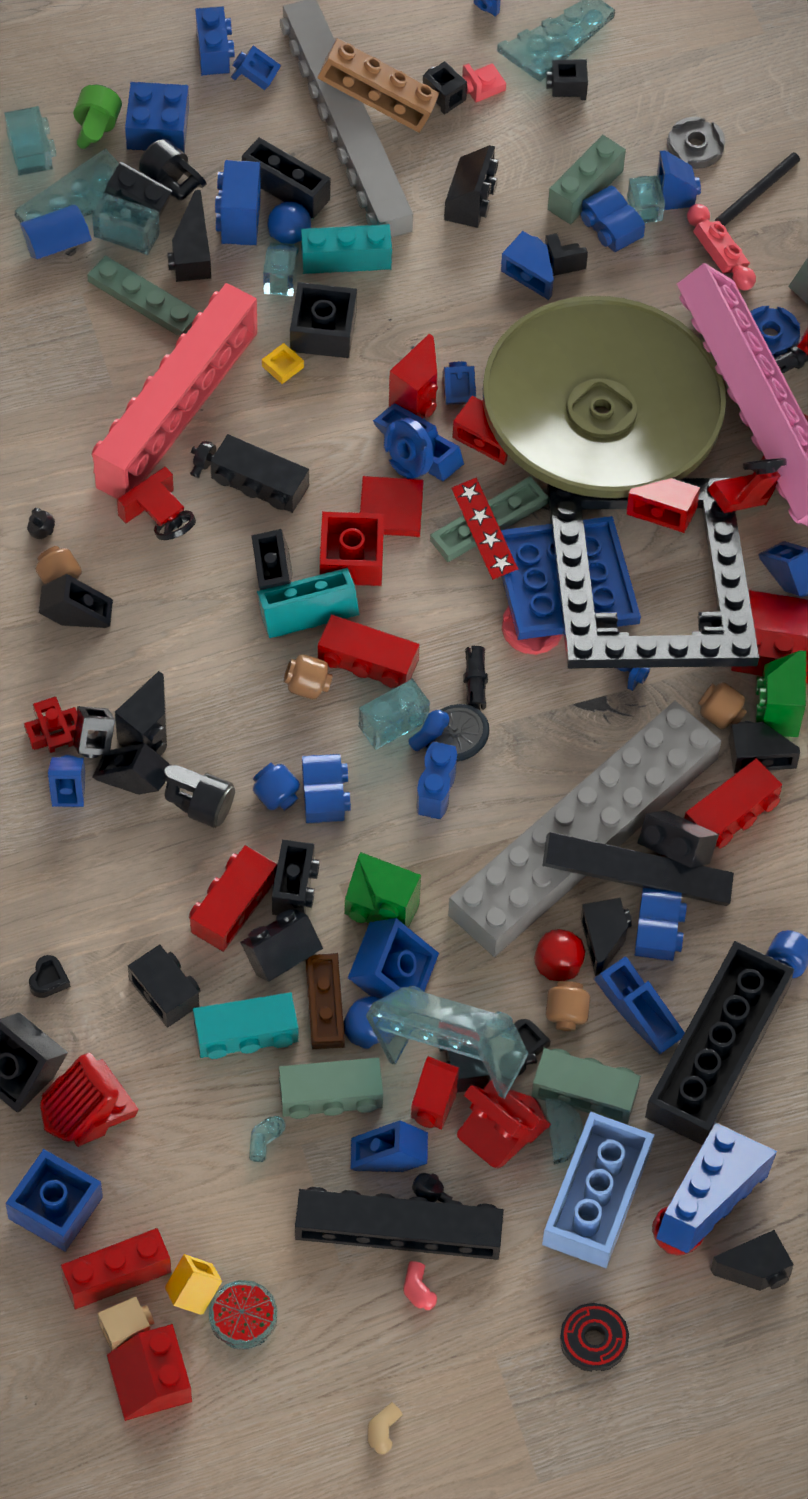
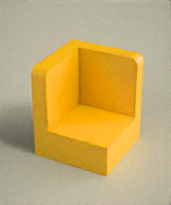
(193, 1284)

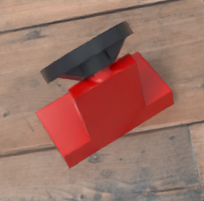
(747, 490)
(157, 500)

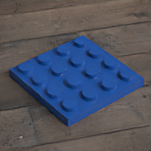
(534, 587)

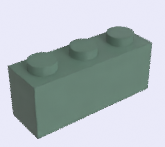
(586, 177)
(586, 1084)
(331, 1087)

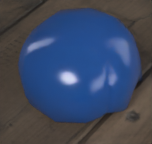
(287, 221)
(356, 1024)

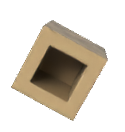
(124, 1321)

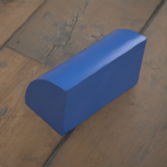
(55, 232)

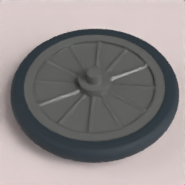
(466, 730)

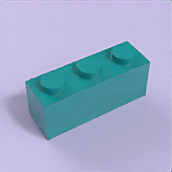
(346, 249)
(308, 602)
(246, 1025)

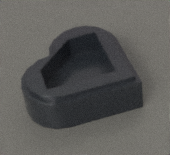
(48, 978)
(532, 1036)

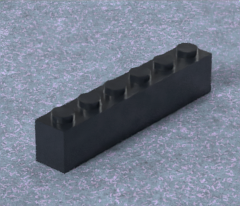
(399, 1223)

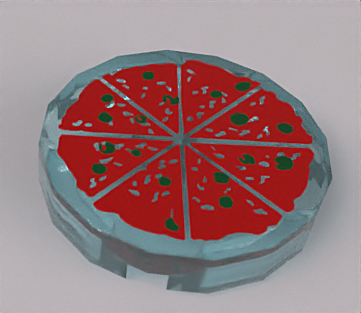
(243, 1314)

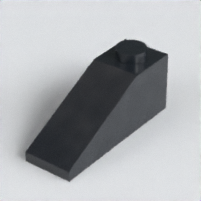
(190, 244)

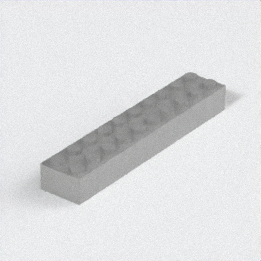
(601, 809)

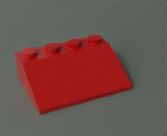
(779, 628)

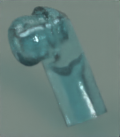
(264, 1134)

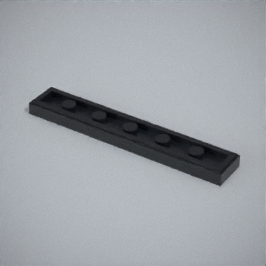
(637, 868)

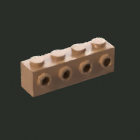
(378, 85)

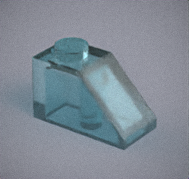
(280, 269)

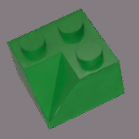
(782, 694)
(382, 892)

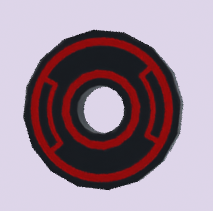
(597, 1318)

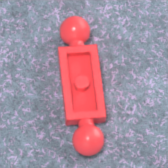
(721, 247)

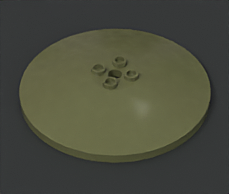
(612, 355)

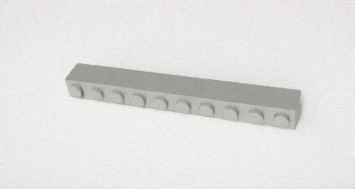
(347, 122)

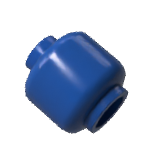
(276, 787)
(790, 949)

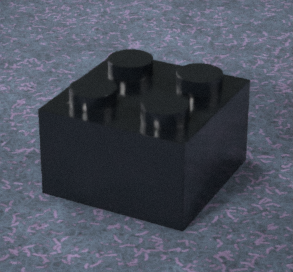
(323, 320)

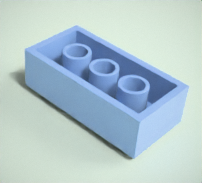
(598, 1190)

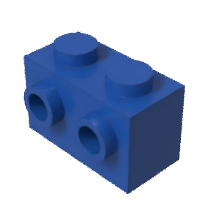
(213, 41)

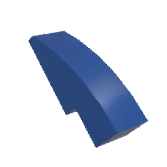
(446, 455)
(640, 1005)

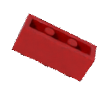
(368, 652)
(737, 802)
(232, 898)
(116, 1268)

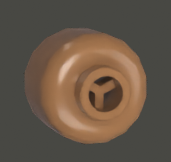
(56, 563)
(307, 676)
(722, 705)
(568, 1005)

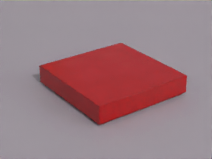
(398, 501)

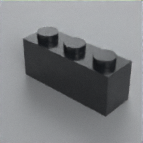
(289, 177)
(259, 473)

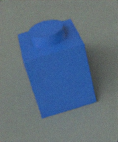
(677, 182)
(529, 264)
(788, 566)
(67, 781)
(390, 1148)

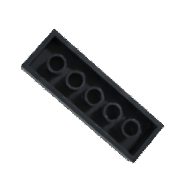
(719, 1043)

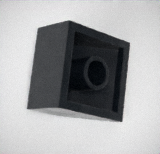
(144, 717)
(26, 1060)

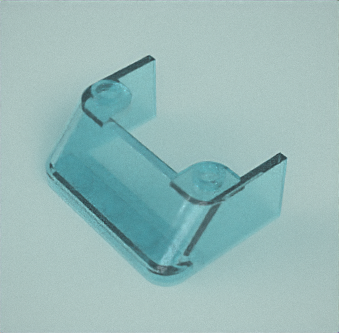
(449, 1026)

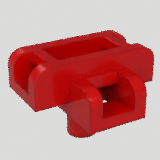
(54, 720)

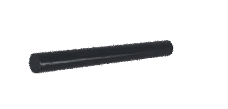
(758, 189)

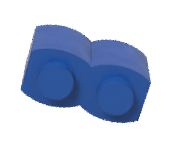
(612, 219)
(436, 780)
(324, 788)
(658, 924)

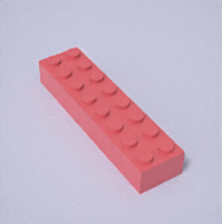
(175, 391)

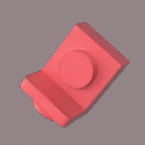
(483, 81)

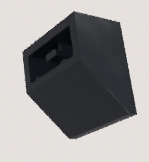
(471, 187)

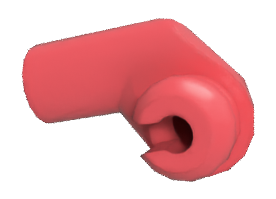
(416, 1290)

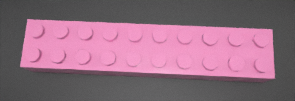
(752, 379)

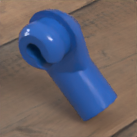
(431, 729)

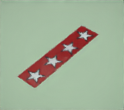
(484, 528)

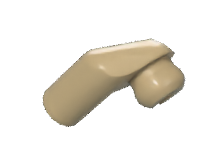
(379, 1428)

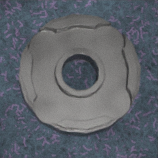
(696, 128)

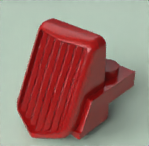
(85, 1102)
(501, 1125)

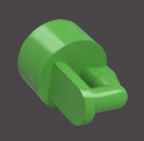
(96, 113)

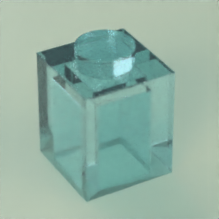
(646, 197)

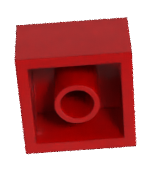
(353, 543)

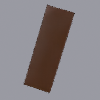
(325, 1001)

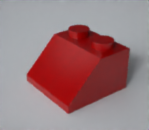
(415, 380)
(150, 1373)

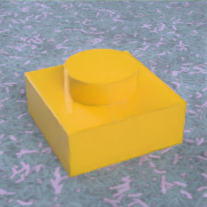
(282, 363)

